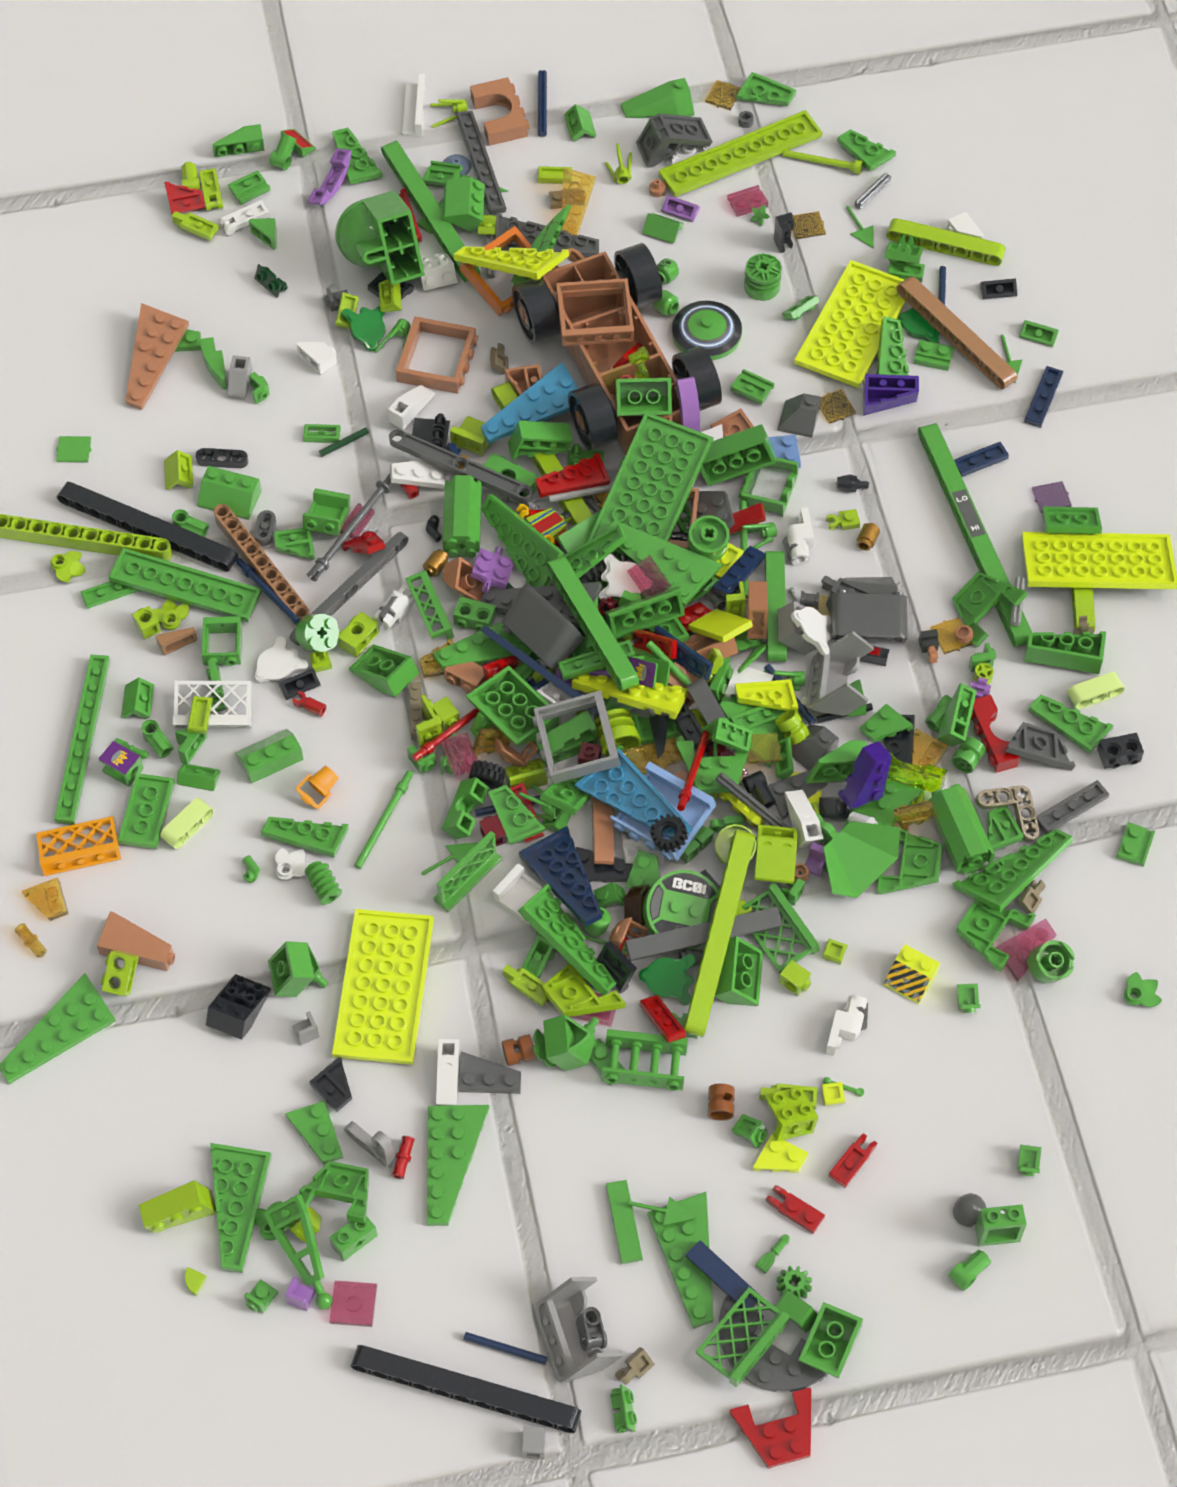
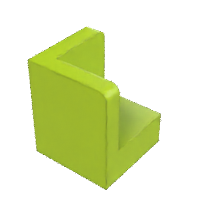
(297, 1228)

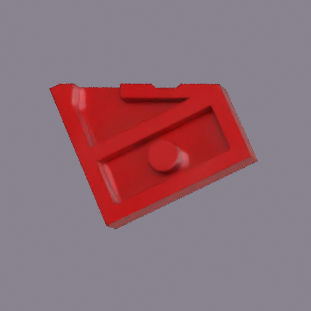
(183, 198)
(366, 543)
(495, 667)

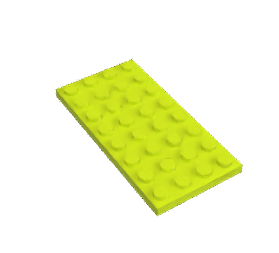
(849, 326)
(1099, 560)
(383, 987)

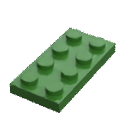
(146, 811)

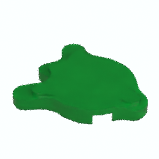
(366, 326)
(918, 326)
(669, 978)

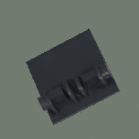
(432, 430)

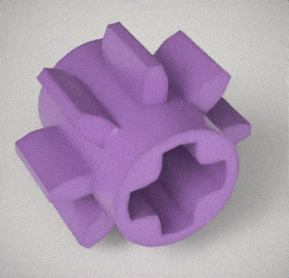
(981, 687)

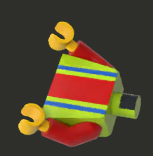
(546, 521)

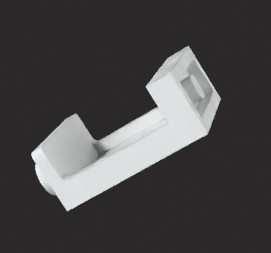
(516, 891)

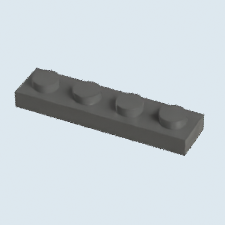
(1072, 807)

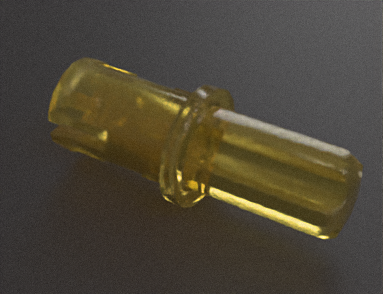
(30, 940)

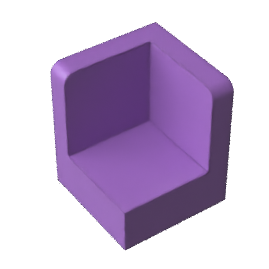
(816, 859)
(299, 1295)

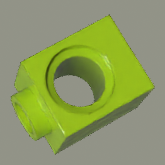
(147, 628)
(447, 712)
(795, 978)

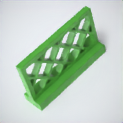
(467, 873)
(794, 923)
(760, 1344)

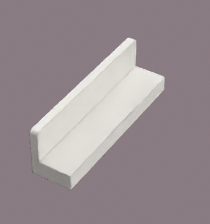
(414, 107)

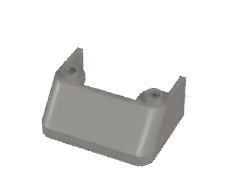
(829, 673)
(558, 1327)

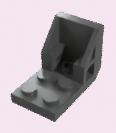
(665, 135)

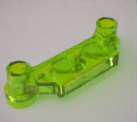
(638, 359)

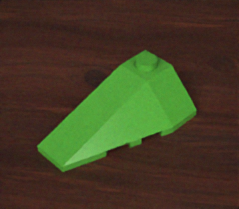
(668, 98)

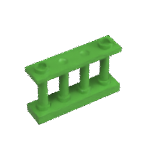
(644, 1042)

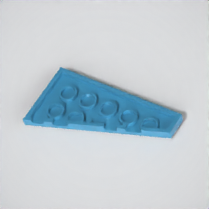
(629, 793)

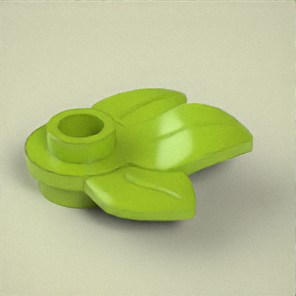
(69, 567)
(171, 612)

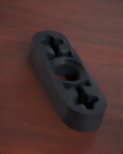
(209, 452)

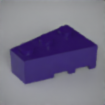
(888, 391)
(868, 777)

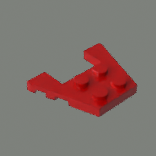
(781, 1439)

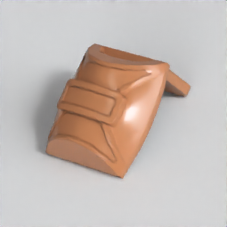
(512, 756)
(623, 928)

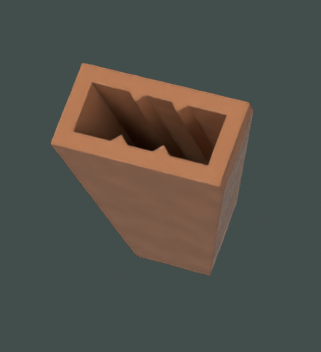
(128, 937)

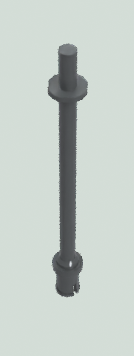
(322, 564)

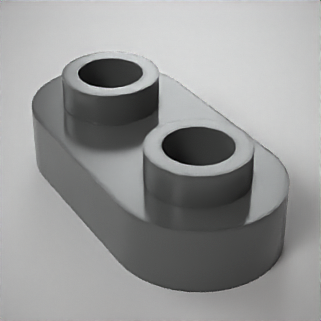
(263, 528)

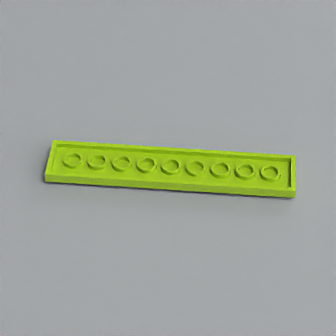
(740, 153)

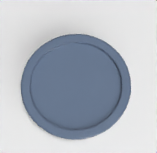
(460, 159)

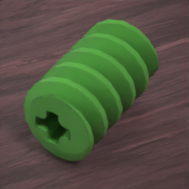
(323, 882)

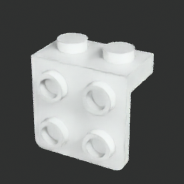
(438, 271)

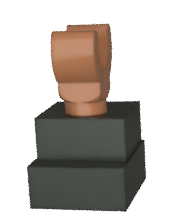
(929, 643)

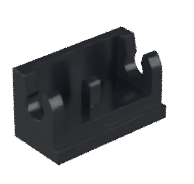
(782, 231)

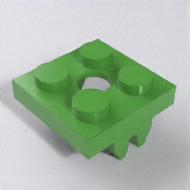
(904, 251)

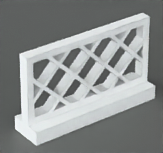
(217, 720)

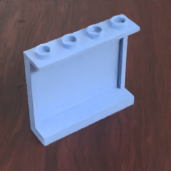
(669, 786)

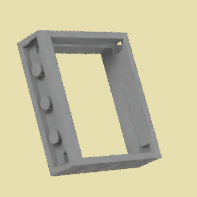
(566, 707)

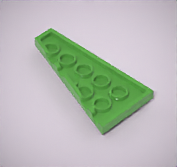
(523, 542)
(680, 566)
(1014, 872)
(563, 934)
(68, 1023)

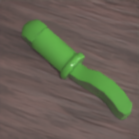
(142, 753)
(768, 1259)

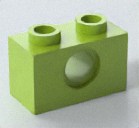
(356, 643)

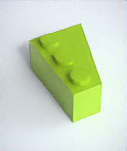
(177, 1207)

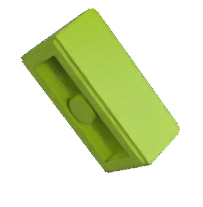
(390, 296)

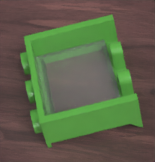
(770, 485)

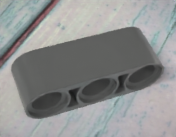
(705, 700)

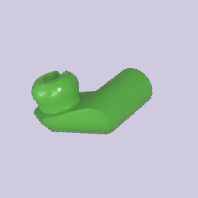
(253, 869)

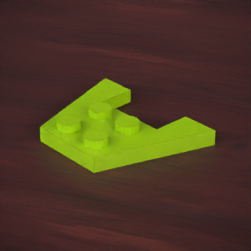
(574, 996)

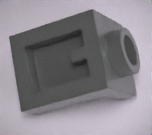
(333, 299)

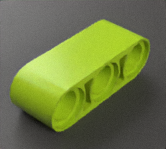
(1083, 606)

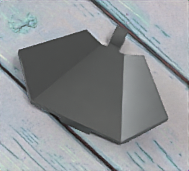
(864, 585)

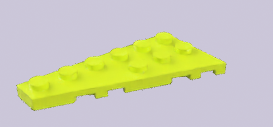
(517, 261)
(660, 698)

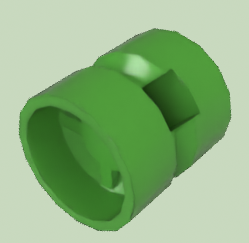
(968, 755)

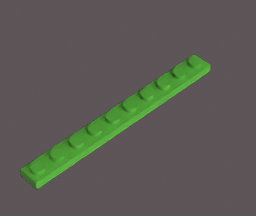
(82, 739)

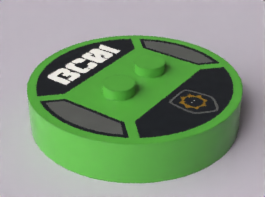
(679, 901)

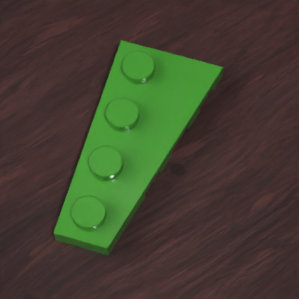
(361, 166)
(891, 350)
(595, 550)
(1078, 728)
(307, 835)

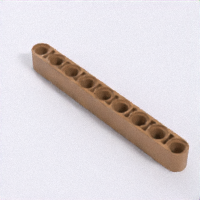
(956, 332)
(255, 556)

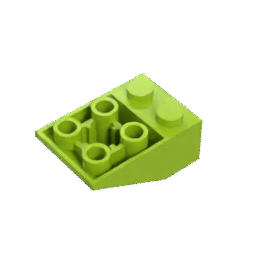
(775, 854)

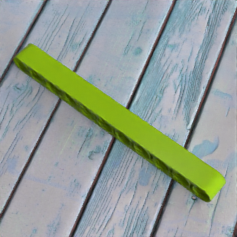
(504, 395)
(80, 537)
(719, 933)

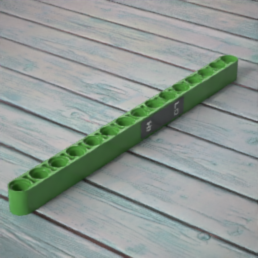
(970, 524)

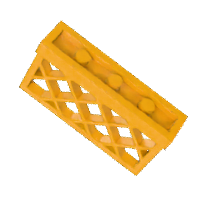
(80, 857)

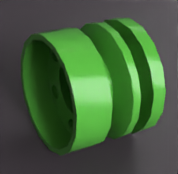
(762, 277)

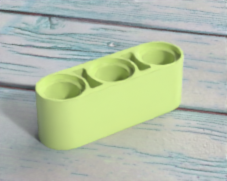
(1095, 690)
(187, 823)

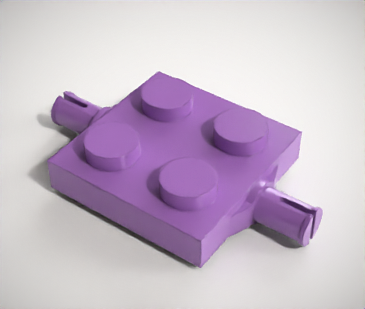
(492, 569)

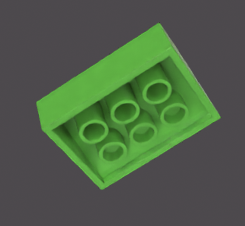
(510, 706)

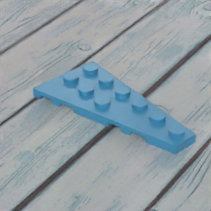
(538, 403)

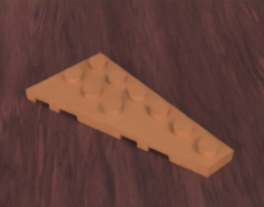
(154, 345)

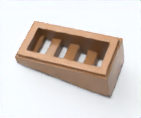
(175, 640)

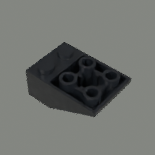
(237, 1006)

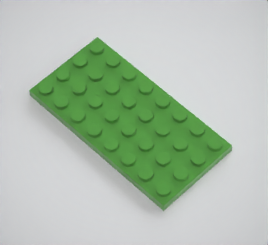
(655, 478)

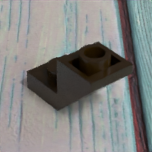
(634, 903)

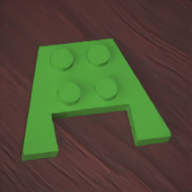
(979, 597)
(712, 766)
(918, 867)
(984, 925)
(343, 1184)

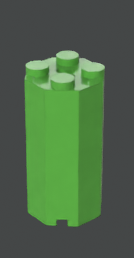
(462, 516)
(961, 830)

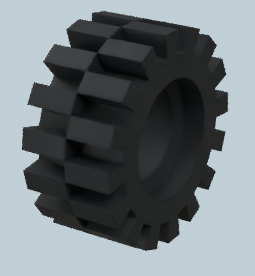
(488, 773)
(676, 841)

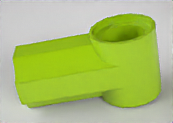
(189, 175)

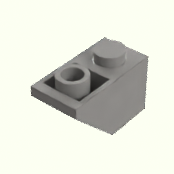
(239, 376)

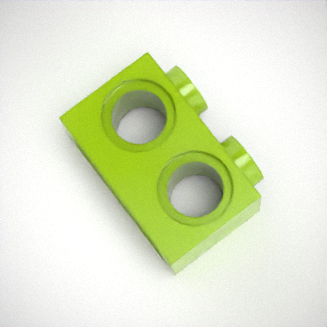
(124, 974)

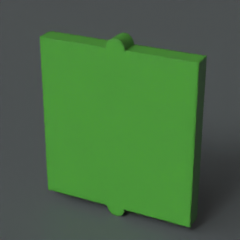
(74, 449)

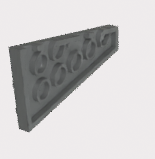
(585, 245)
(504, 598)

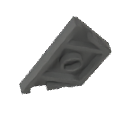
(715, 504)
(1040, 745)

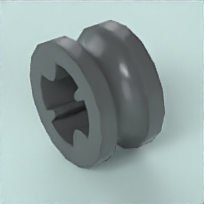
(746, 115)

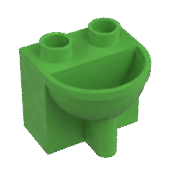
(381, 235)

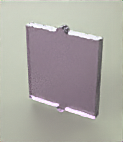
(1051, 495)

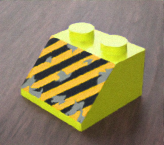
(912, 974)

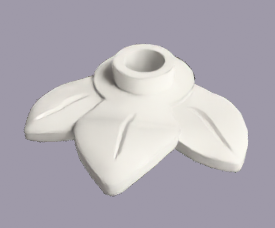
(293, 862)

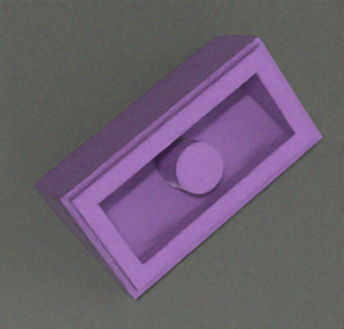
(680, 208)

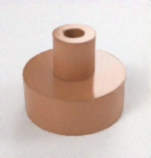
(657, 188)

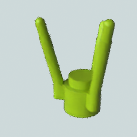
(457, 106)
(621, 174)

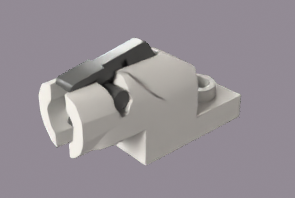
(799, 539)
(395, 607)
(848, 1023)

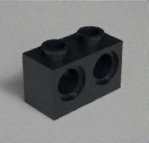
(1119, 746)

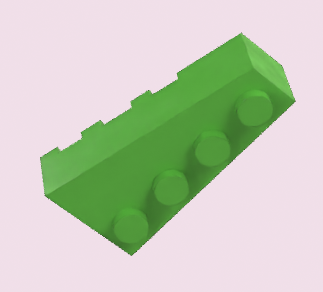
(1067, 650)

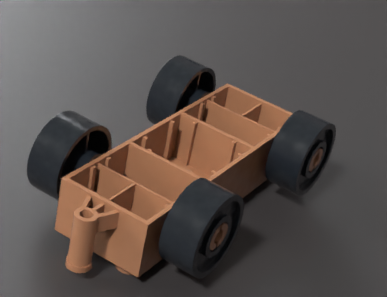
(595, 404)

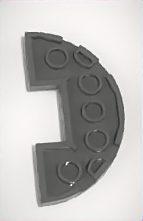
(775, 1368)

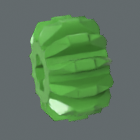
(784, 1282)

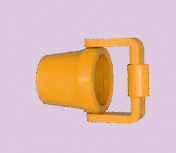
(321, 782)

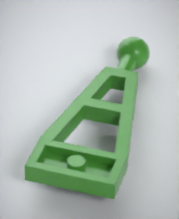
(284, 1215)

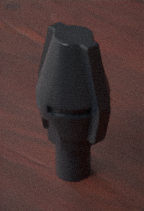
(850, 483)

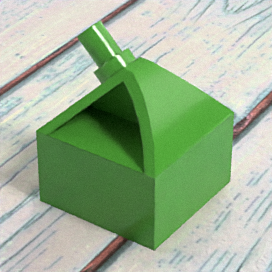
(293, 969)
(568, 1042)

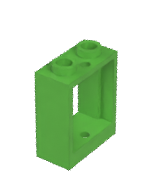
(222, 625)
(999, 1228)

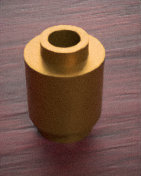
(868, 536)
(435, 562)

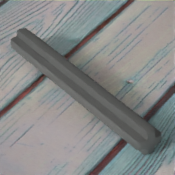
(749, 801)

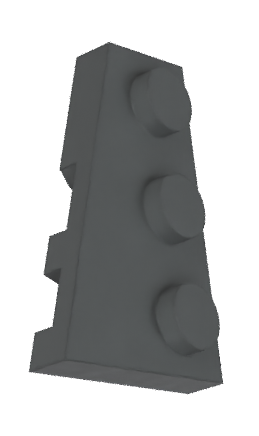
(487, 1077)

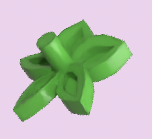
(760, 215)

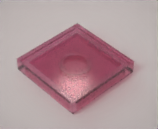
(353, 1303)

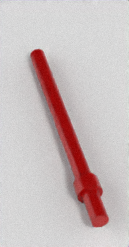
(428, 747)
(685, 793)

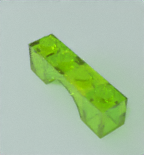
(922, 777)

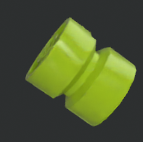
(791, 725)

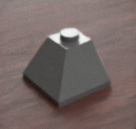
(800, 415)
(815, 746)

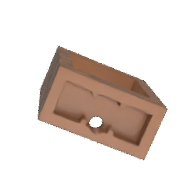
(757, 609)
(704, 644)

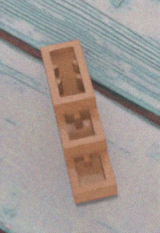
(602, 833)

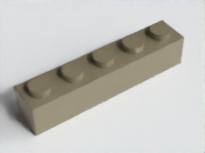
(416, 717)

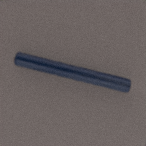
(542, 103)

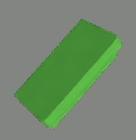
(579, 122)
(662, 227)
(137, 698)

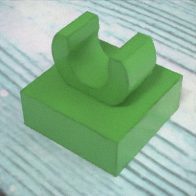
(795, 891)

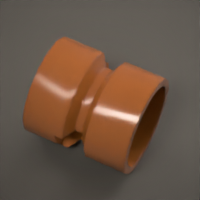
(525, 1047)
(721, 1101)

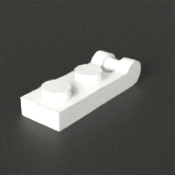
(242, 216)

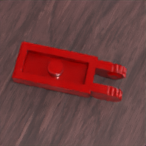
(665, 644)
(852, 1161)
(796, 1209)

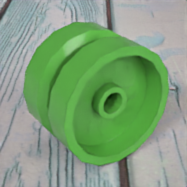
(708, 537)

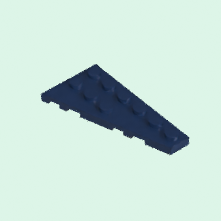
(560, 866)

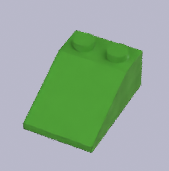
(385, 669)
(836, 764)
(831, 1340)

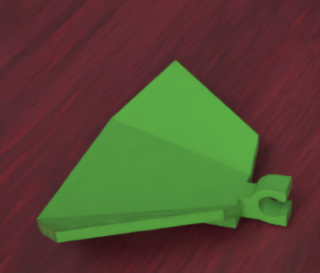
(756, 718)
(859, 855)

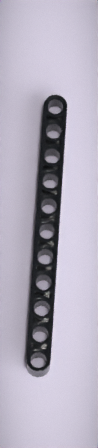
(147, 525)
(466, 1389)

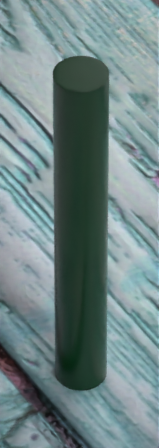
(343, 442)

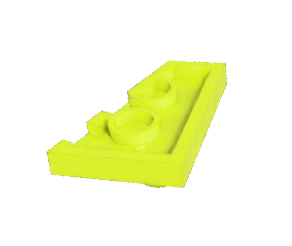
(767, 694)
(751, 817)

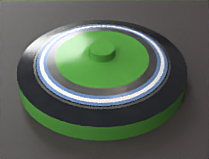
(707, 325)

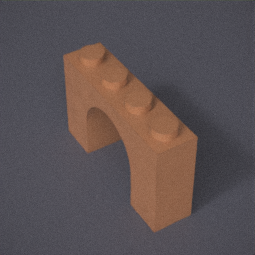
(500, 93)

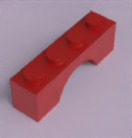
(983, 714)

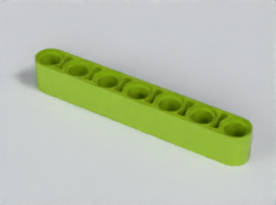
(947, 242)

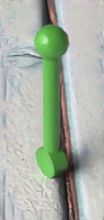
(859, 1092)

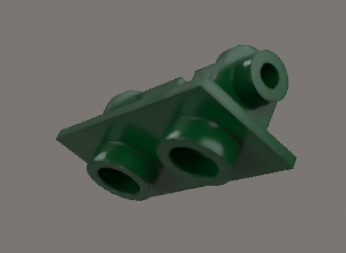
(269, 280)

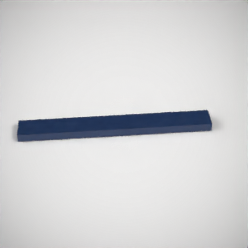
(534, 665)

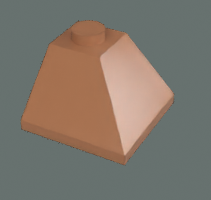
(457, 576)

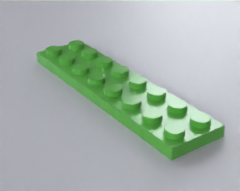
(185, 584)

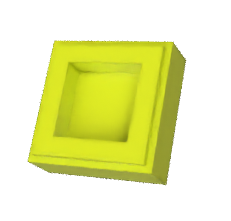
(833, 1093)

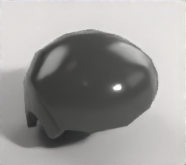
(968, 1208)

